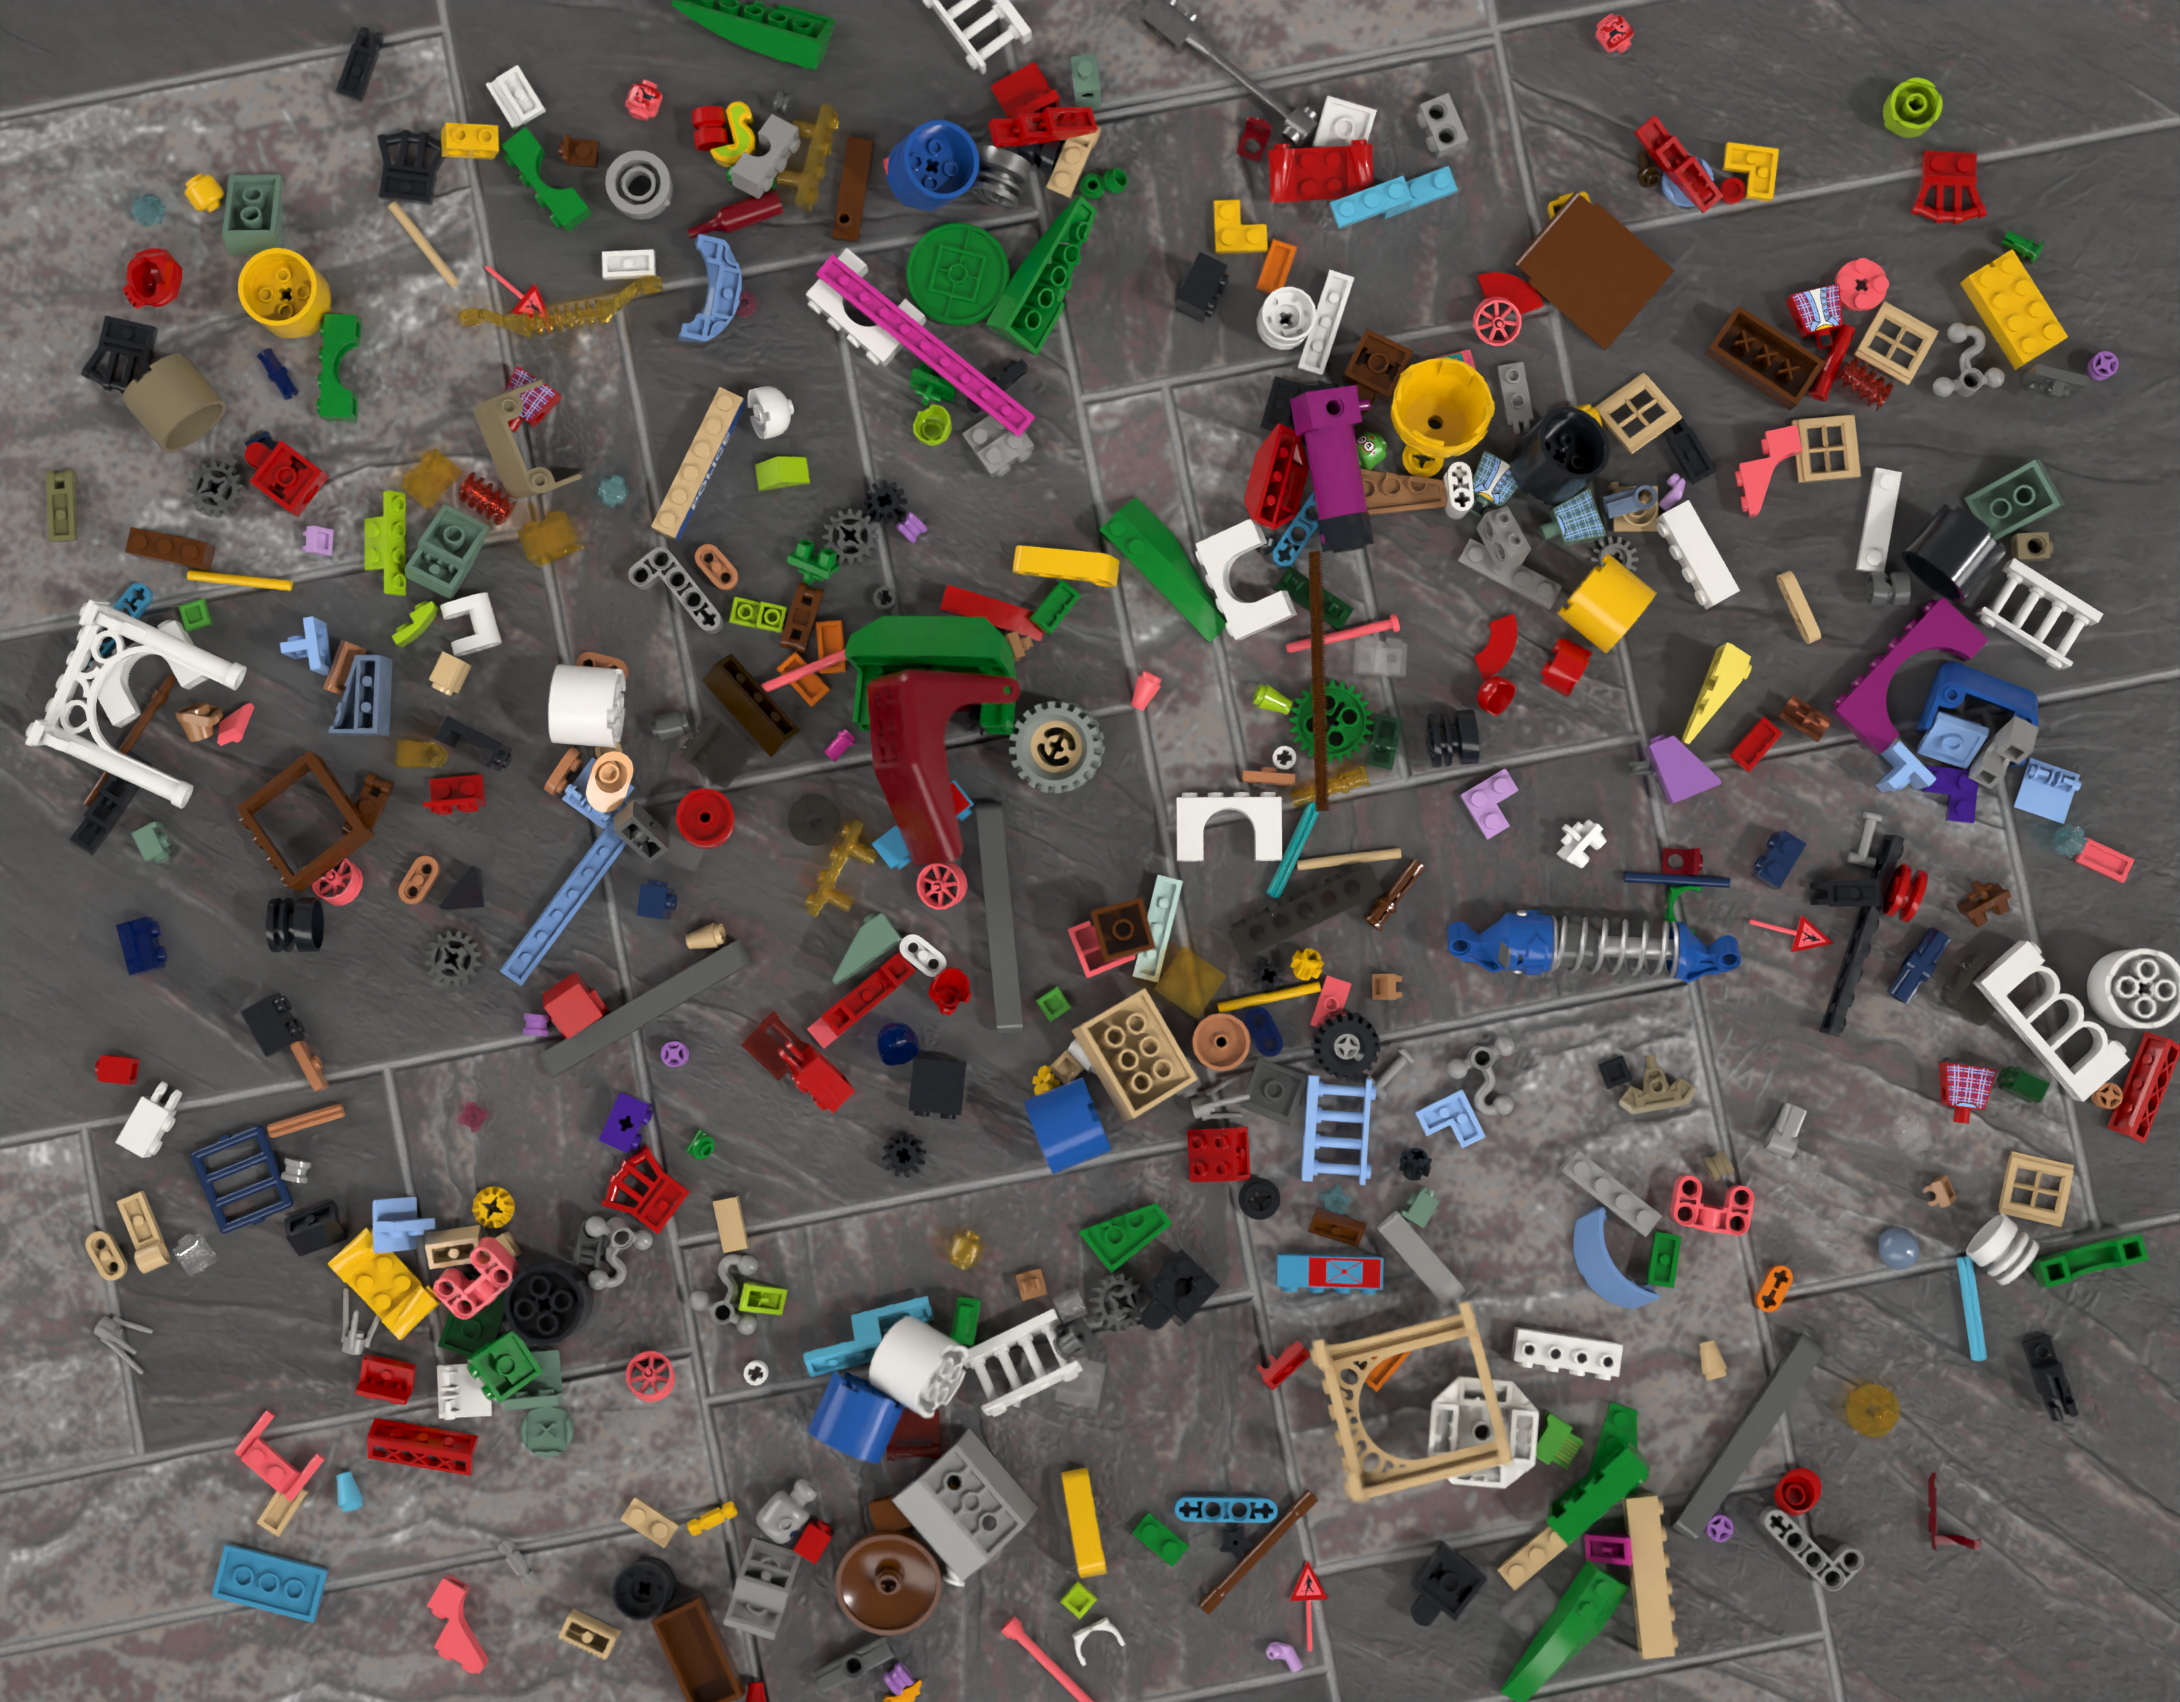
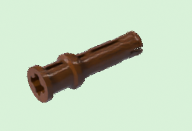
(1387, 904)

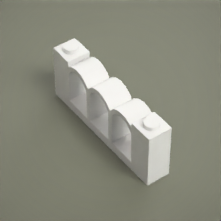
(2090, 1071)

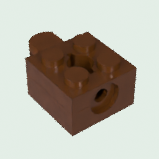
(1376, 367)

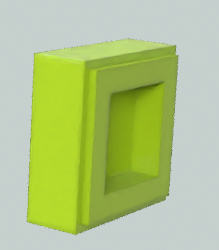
(1078, 1599)

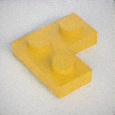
(1758, 163)
(1231, 235)

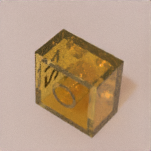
(550, 538)
(1190, 982)

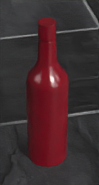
(741, 214)

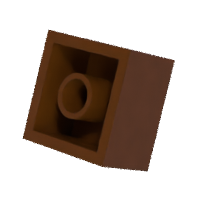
(1123, 930)

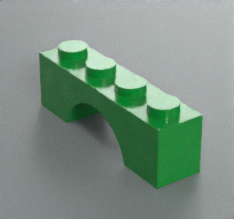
(565, 204)
(339, 336)
(2095, 1256)

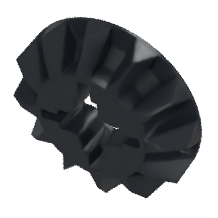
(1251, 1208)

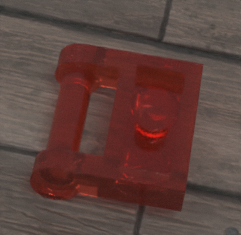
(765, 1048)
(915, 1426)

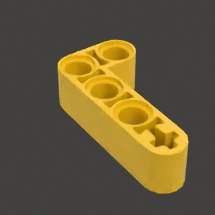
(1067, 564)
(1083, 1523)

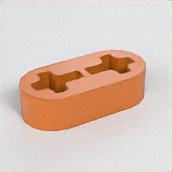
(1768, 1284)

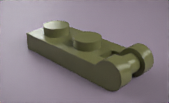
(62, 506)

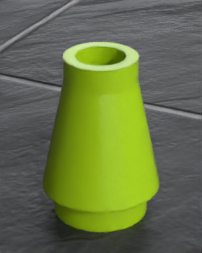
(1270, 699)

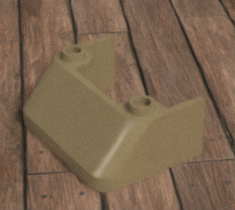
(492, 420)

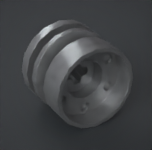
(998, 177)

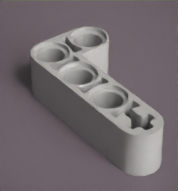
(683, 592)
(1421, 1259)
(1805, 1545)

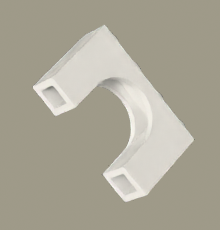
(877, 342)
(1217, 556)
(115, 690)
(1262, 811)

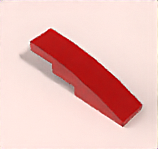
(1043, 127)
(1678, 164)
(999, 613)

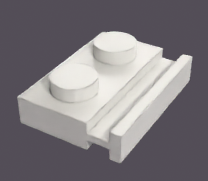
(515, 97)

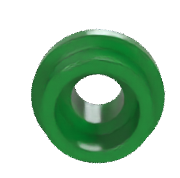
(1115, 180)
(1092, 194)

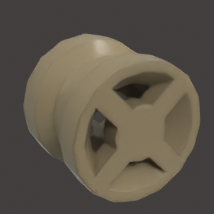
(1718, 1165)

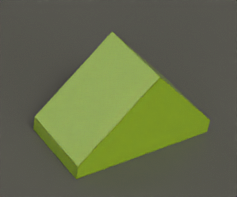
(782, 472)
(762, 1298)

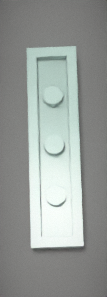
(1160, 919)

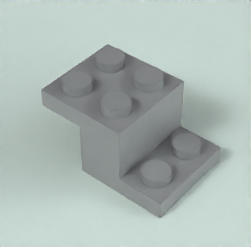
(762, 1589)

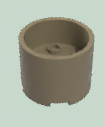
(174, 402)

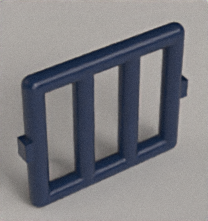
(266, 1155)

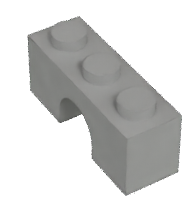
(757, 174)
(2009, 744)

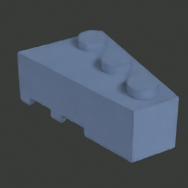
(366, 698)

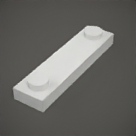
(1326, 323)
(1878, 520)

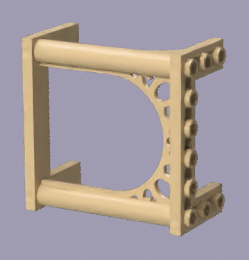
(1337, 1357)

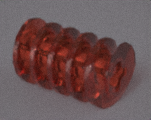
(1865, 382)
(485, 500)

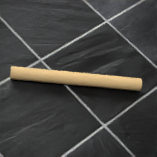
(423, 244)
(1346, 859)

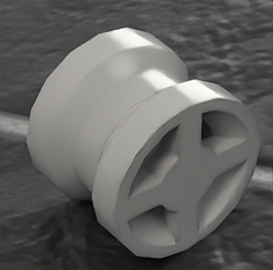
(296, 1170)

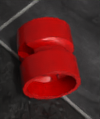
(709, 124)

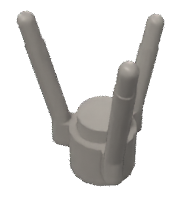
(1203, 1105)
(110, 1331)
(353, 1339)

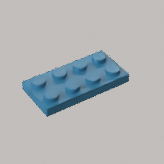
(270, 1582)

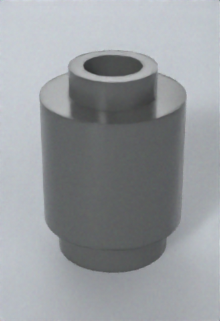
(671, 725)

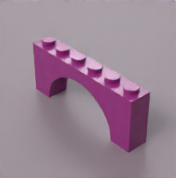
(1864, 707)

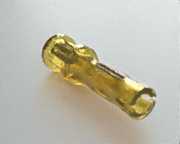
(1341, 783)

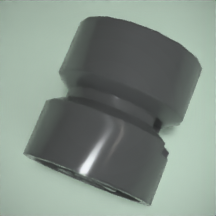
(1890, 589)

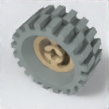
(1032, 732)

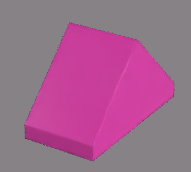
(1609, 1548)

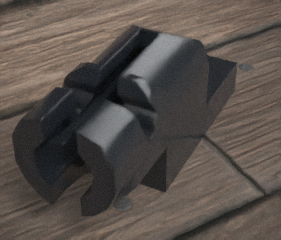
(2049, 1377)

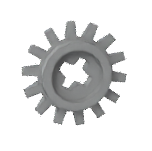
(1612, 548)

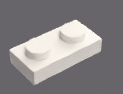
(628, 264)

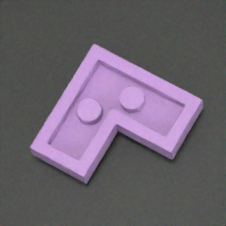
(1483, 801)

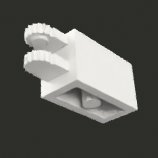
(149, 1122)

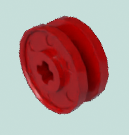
(1905, 893)

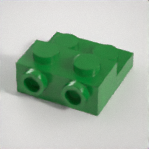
(503, 1367)

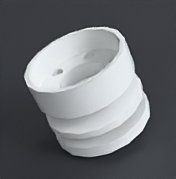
(1283, 304)
(2002, 1249)

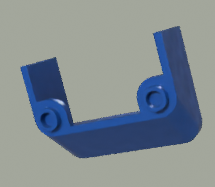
(1957, 680)

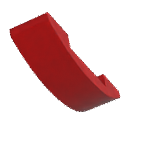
(868, 994)

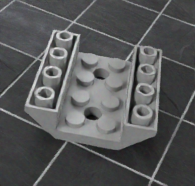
(954, 1518)

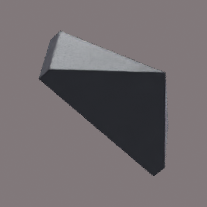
(467, 892)

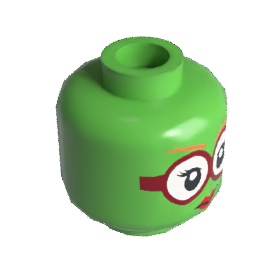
(1370, 449)

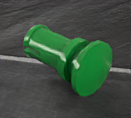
(2023, 246)

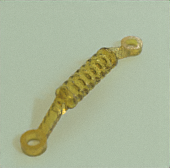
(602, 311)

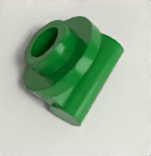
(701, 1145)

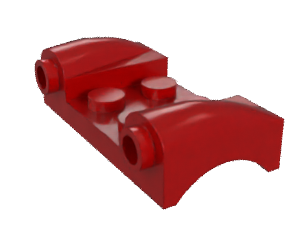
(1319, 172)

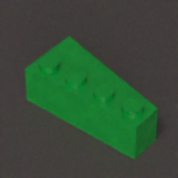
(1597, 1492)

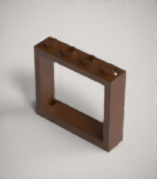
(331, 857)

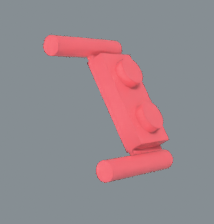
(271, 1464)

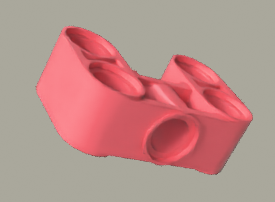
(1707, 1216)
(485, 1288)

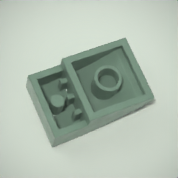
(447, 551)

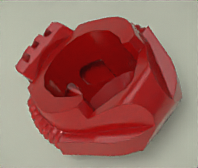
(152, 278)

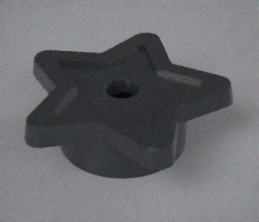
(1230, 1536)

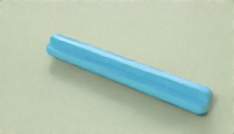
(1971, 1308)

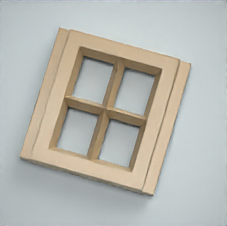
(1907, 323)
(1651, 430)
(1849, 448)
(2040, 1165)

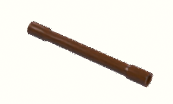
(1219, 1592)

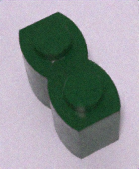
(2023, 1084)

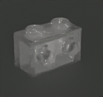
(1379, 658)

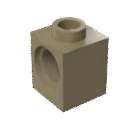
(2020, 551)

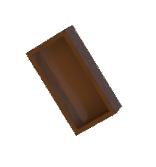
(698, 1652)

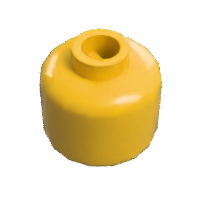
(204, 193)

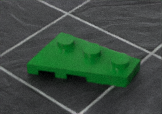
(1125, 1235)
(1617, 1428)

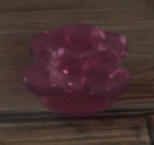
(465, 1118)

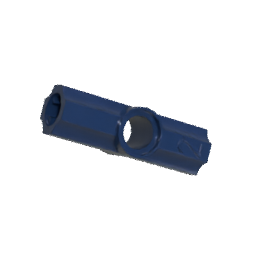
(1918, 965)

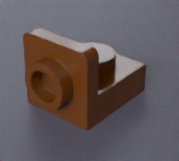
(579, 152)

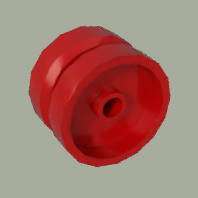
(705, 834)

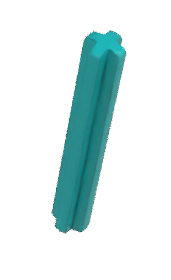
(1293, 851)

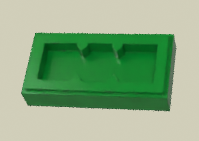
(1055, 607)

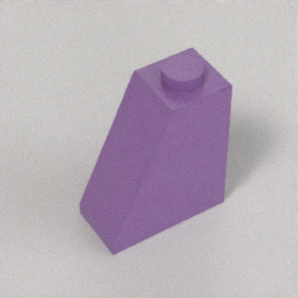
(1679, 769)

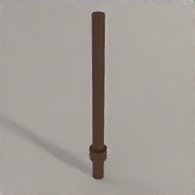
(159, 698)

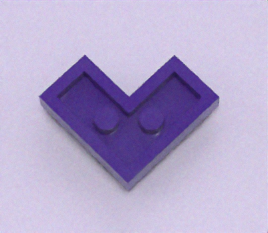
(1960, 792)

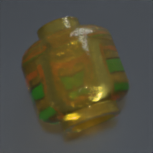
(965, 1249)

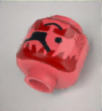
(1614, 33)
(643, 100)

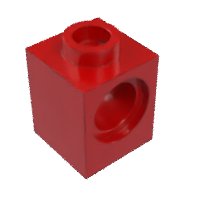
(117, 1069)
(814, 1540)

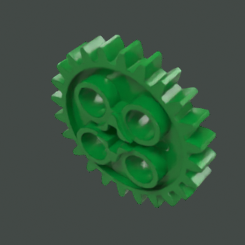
(1350, 733)

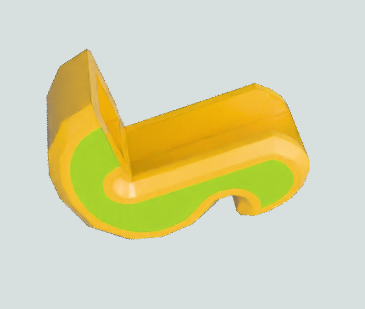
(738, 117)

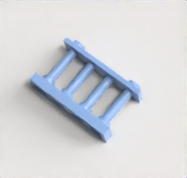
(1313, 1140)

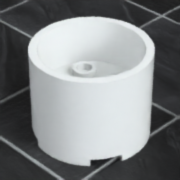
(586, 706)
(2115, 988)
(918, 1366)

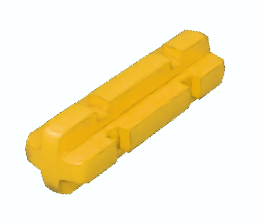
(712, 1518)

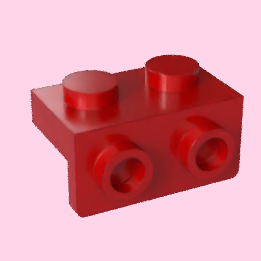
(386, 1379)

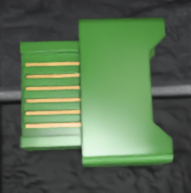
(1557, 1442)

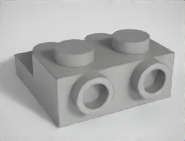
(997, 446)

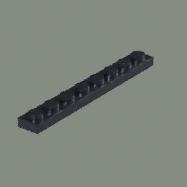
(1859, 943)

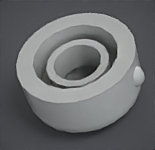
(635, 165)

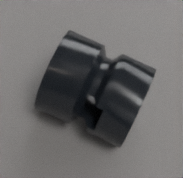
(1042, 155)

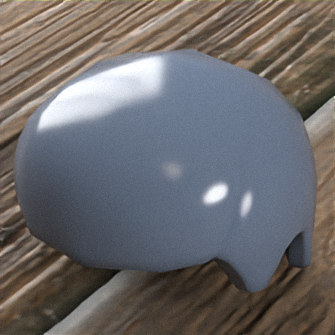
(1898, 1248)

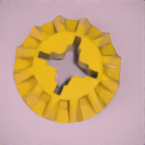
(1413, 465)
(504, 1202)

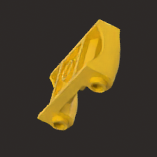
(385, 1284)

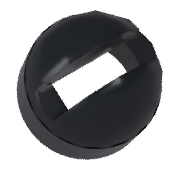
(1270, 545)

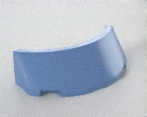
(722, 292)
(1598, 1268)

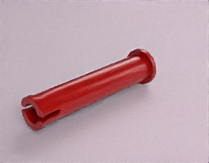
(1832, 363)

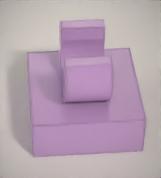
(318, 540)

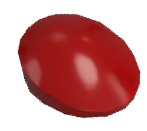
(1797, 1491)

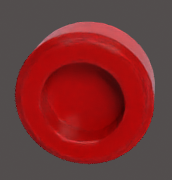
(1732, 191)

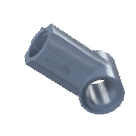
(1627, 501)

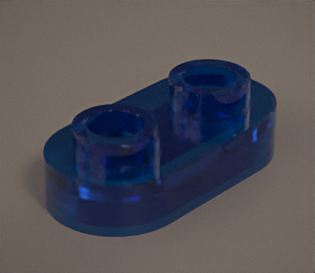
(1265, 1031)

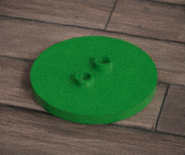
(957, 274)

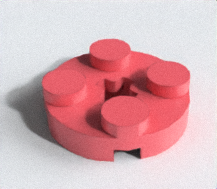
(1875, 283)

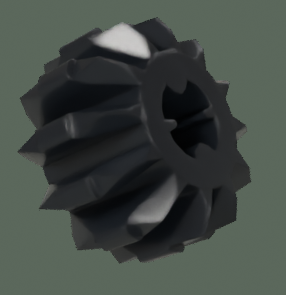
(883, 493)
(912, 1151)

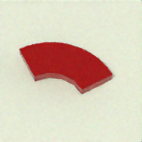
(1511, 288)
(1499, 647)

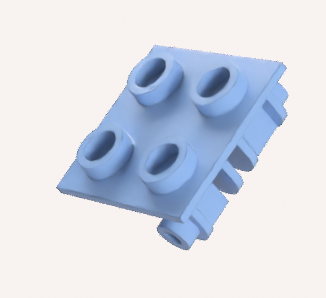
(2047, 790)
(577, 798)

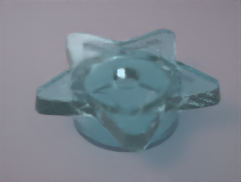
(1337, 1194)

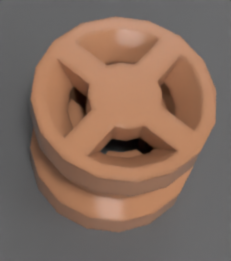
(2112, 1095)

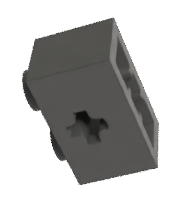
(641, 832)

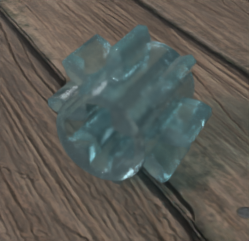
(148, 209)
(614, 491)
(2069, 840)

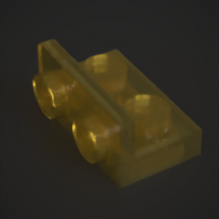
(431, 478)

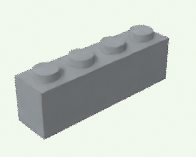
(1609, 1192)

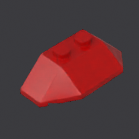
(1277, 479)

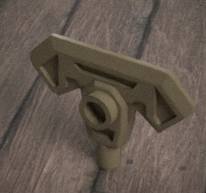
(1656, 1091)

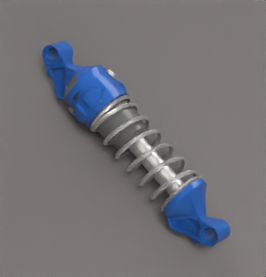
(1542, 943)

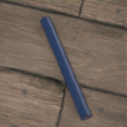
(1670, 879)

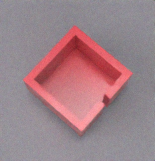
(1089, 951)

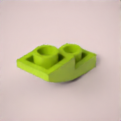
(757, 615)
(422, 618)

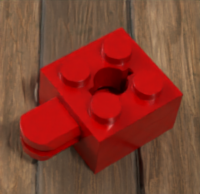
(285, 475)
(818, 1076)

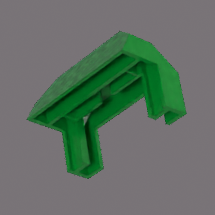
(932, 644)

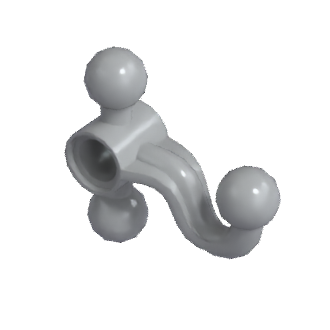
(1993, 377)
(1458, 1069)
(641, 1240)
(701, 1301)

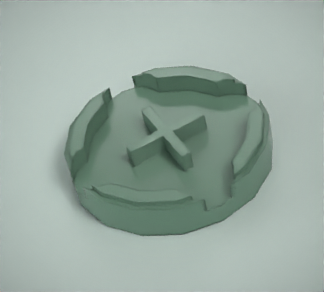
(547, 1431)

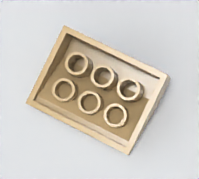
(1134, 1055)

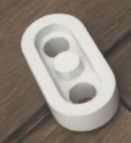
(922, 955)

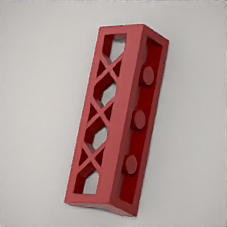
(2142, 1085)
(421, 1442)

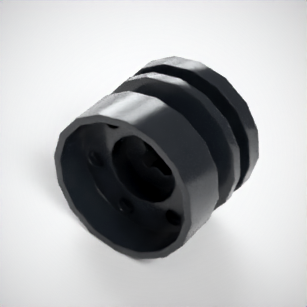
(1453, 738)
(295, 924)
(634, 1599)

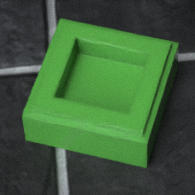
(195, 615)
(1053, 1004)

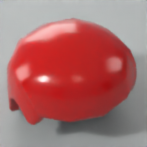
(1495, 695)

